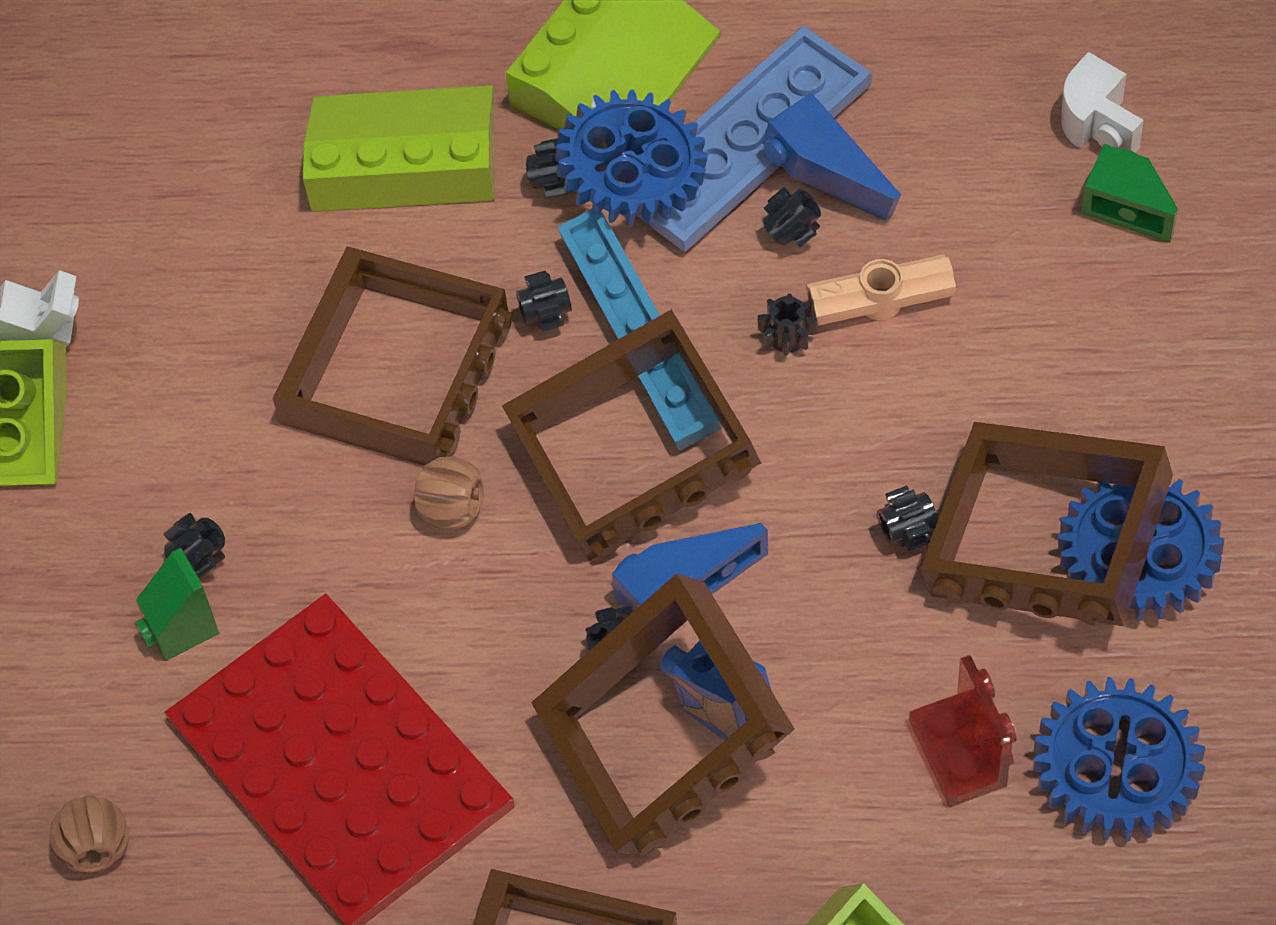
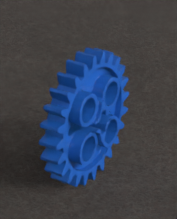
(631, 157)
(1188, 545)
(1167, 767)

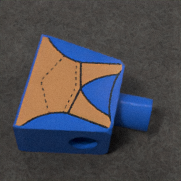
(703, 689)

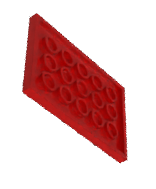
(339, 762)

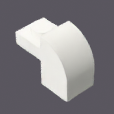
(1093, 106)
(37, 314)

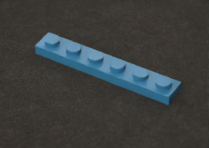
(628, 308)

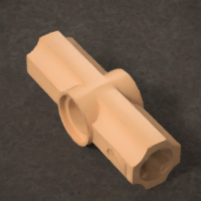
(904, 286)

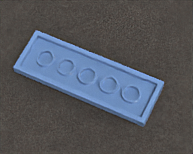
(739, 121)

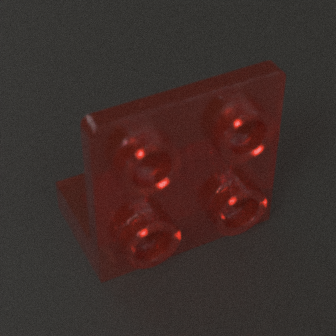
(966, 737)

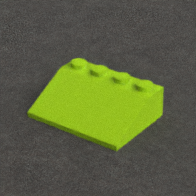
(604, 48)
(400, 148)
(31, 410)

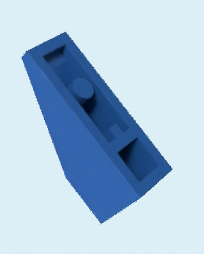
(823, 155)
(706, 557)

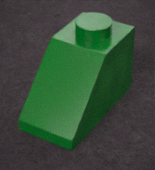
(1129, 194)
(175, 608)

